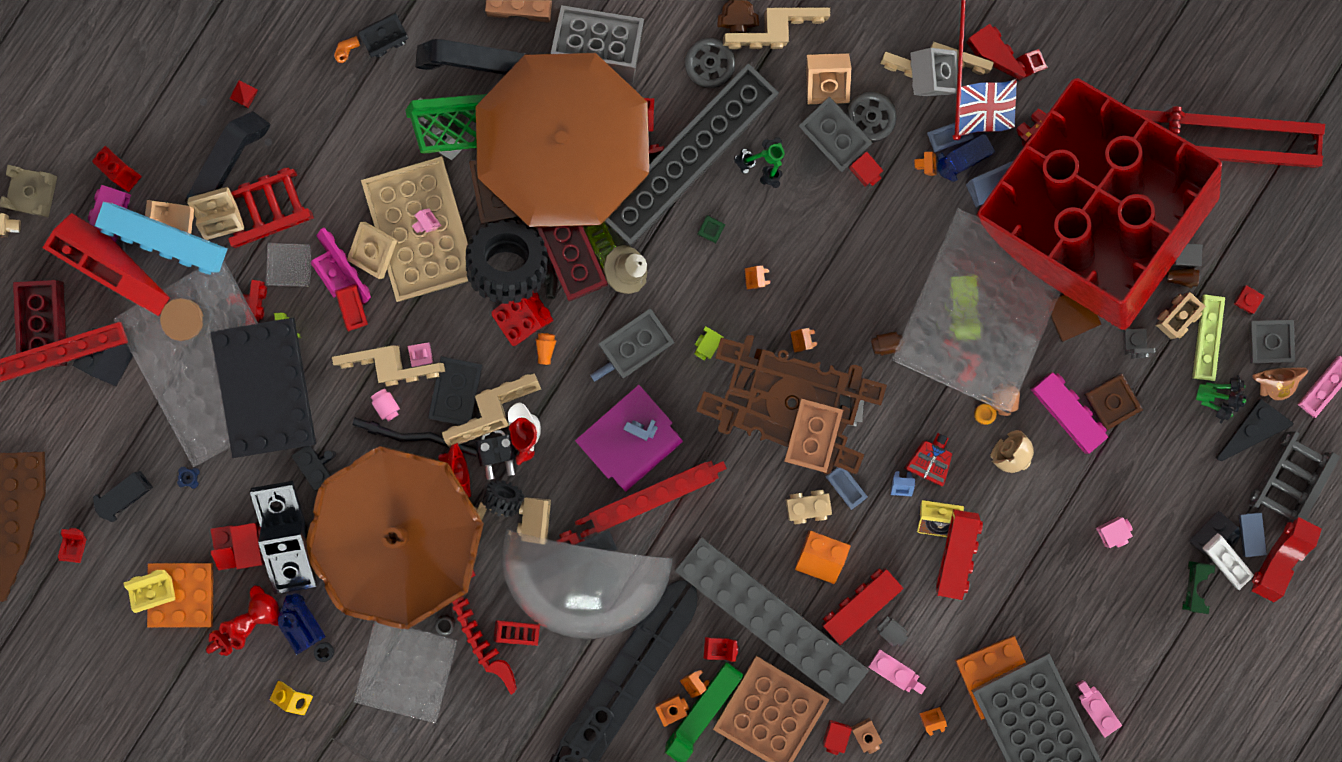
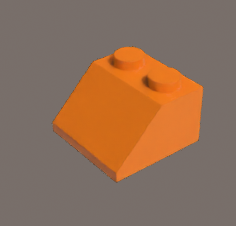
(822, 557)

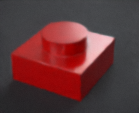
(1249, 299)

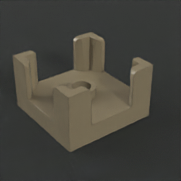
(29, 191)

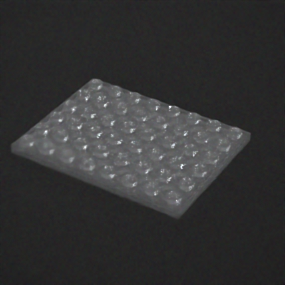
(977, 317)
(185, 371)

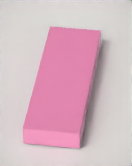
(1323, 389)

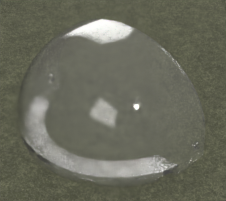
(582, 588)

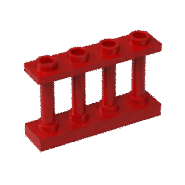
(279, 221)

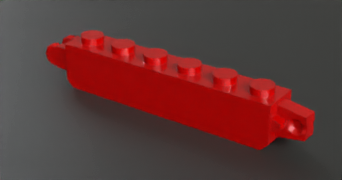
(652, 497)

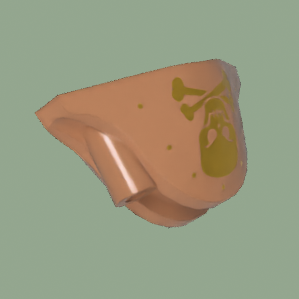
(1279, 382)

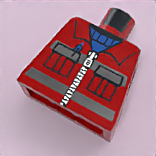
(931, 460)

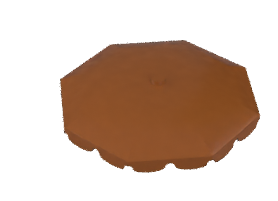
(562, 140)
(394, 537)

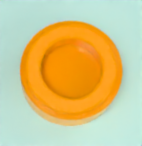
(985, 414)

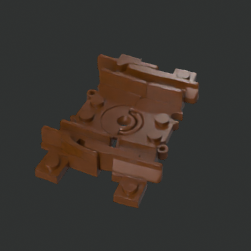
(777, 383)

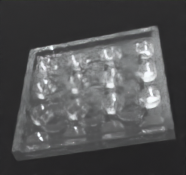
(406, 671)

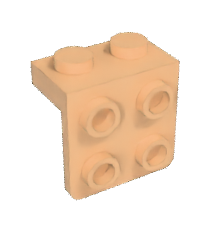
(171, 214)

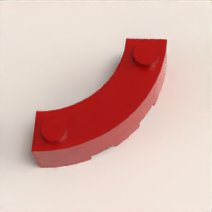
(1291, 546)

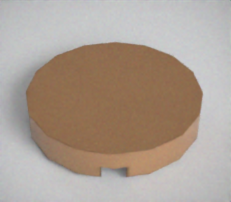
(181, 319)

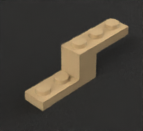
(776, 27)
(976, 63)
(388, 365)
(491, 410)

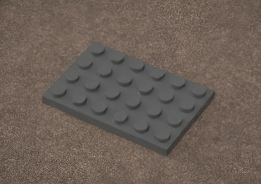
(1034, 715)

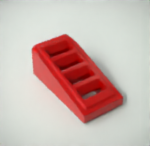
(498, 632)

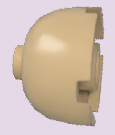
(1013, 453)

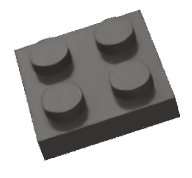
(1272, 341)

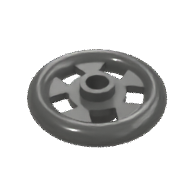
(723, 73)
(884, 105)

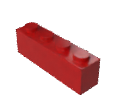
(958, 554)
(861, 606)

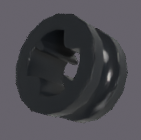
(322, 646)

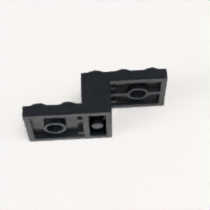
(283, 537)

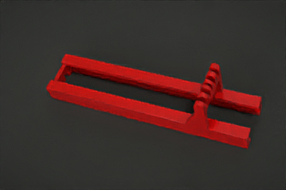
(1176, 117)

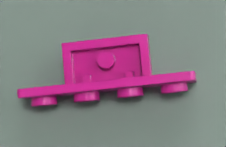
(335, 269)

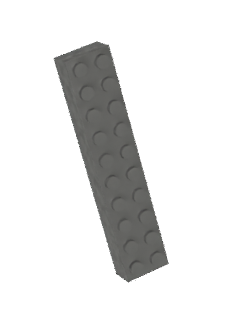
(693, 153)
(772, 620)

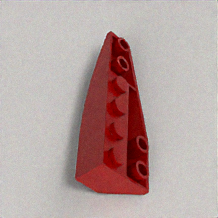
(104, 261)

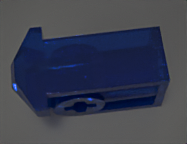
(964, 157)
(304, 630)

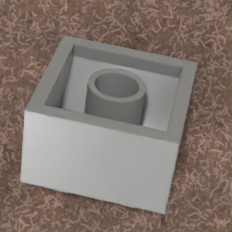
(934, 72)

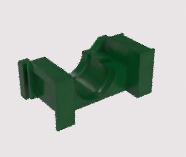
(1197, 573)

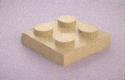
(371, 250)

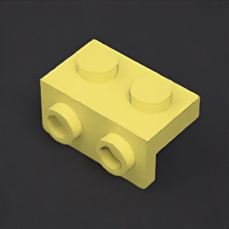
(150, 590)

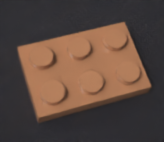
(813, 435)

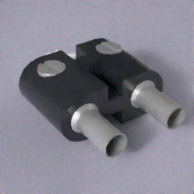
(495, 451)

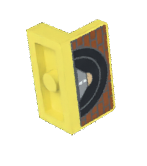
(936, 518)

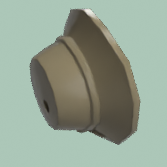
(625, 269)

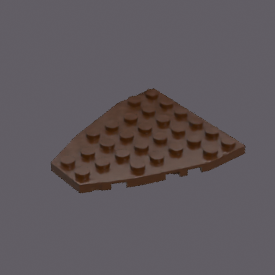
(20, 500)

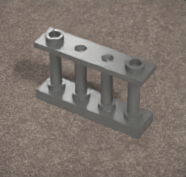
(1315, 481)

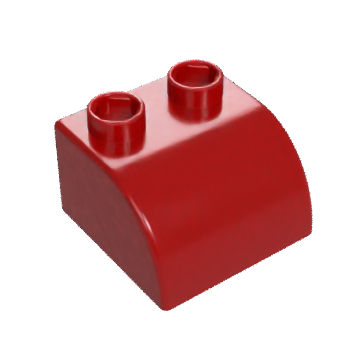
(1101, 202)

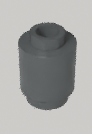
(892, 631)

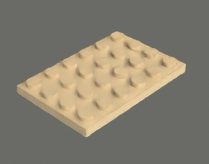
(423, 259)

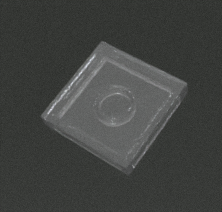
(288, 265)

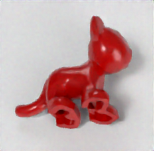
(233, 633)

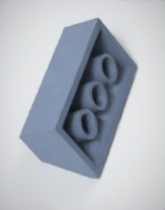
(984, 184)

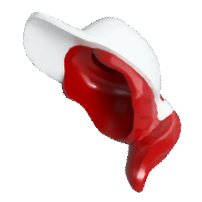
(524, 431)

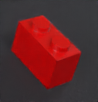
(246, 545)

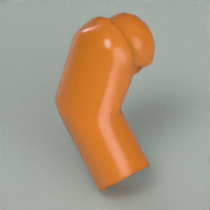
(344, 47)

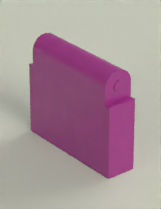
(622, 453)

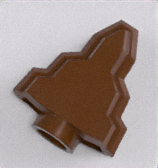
(738, 16)

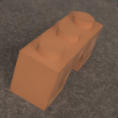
(532, 9)

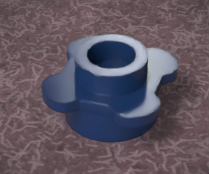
(182, 478)

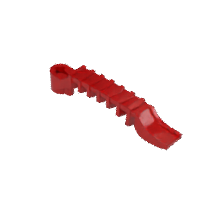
(497, 667)

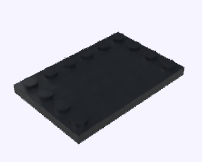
(263, 387)

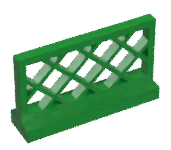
(444, 107)

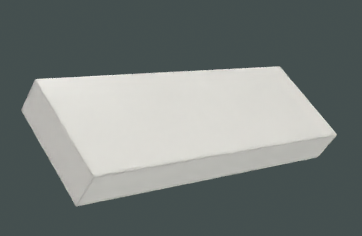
(1228, 561)

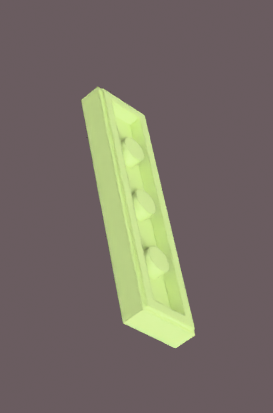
(1208, 338)

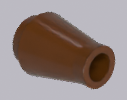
(1185, 277)

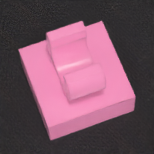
(426, 221)
(420, 354)

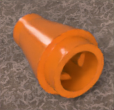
(545, 347)

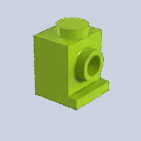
(707, 344)

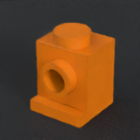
(664, 706)

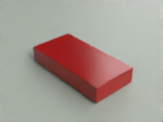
(351, 307)

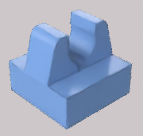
(902, 486)

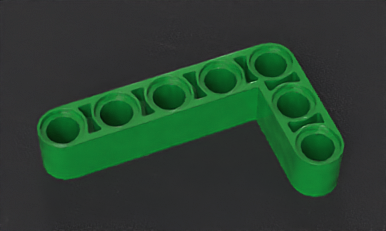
(681, 741)

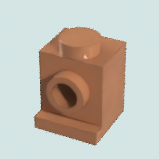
(867, 728)

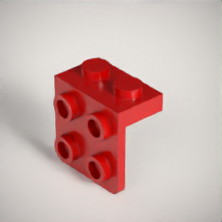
(522, 318)

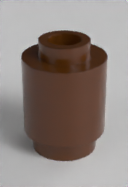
(885, 343)

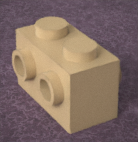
(1185, 310)
(811, 506)

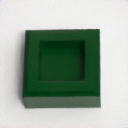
(711, 229)

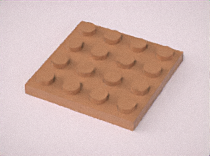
(770, 713)

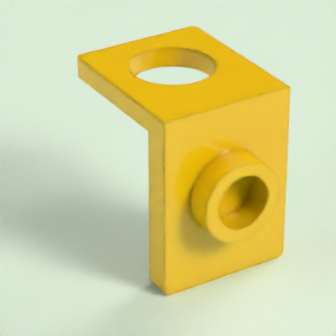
(287, 698)

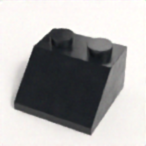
(107, 364)

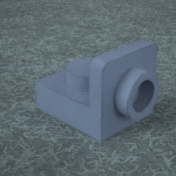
(637, 429)

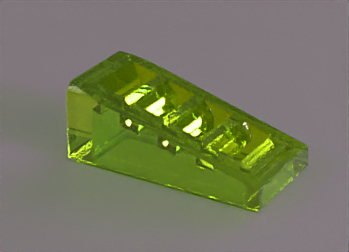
(596, 247)

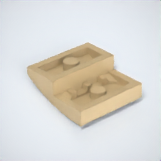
(216, 213)

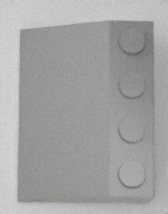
(607, 34)

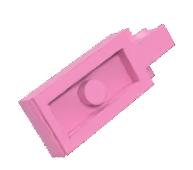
(895, 672)
(1098, 709)

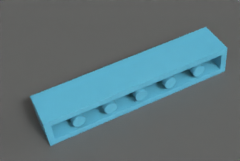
(160, 237)

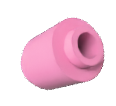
(385, 405)

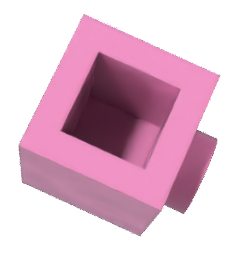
(1115, 532)

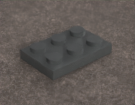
(835, 134)
(636, 343)

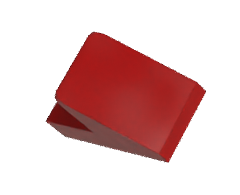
(223, 548)

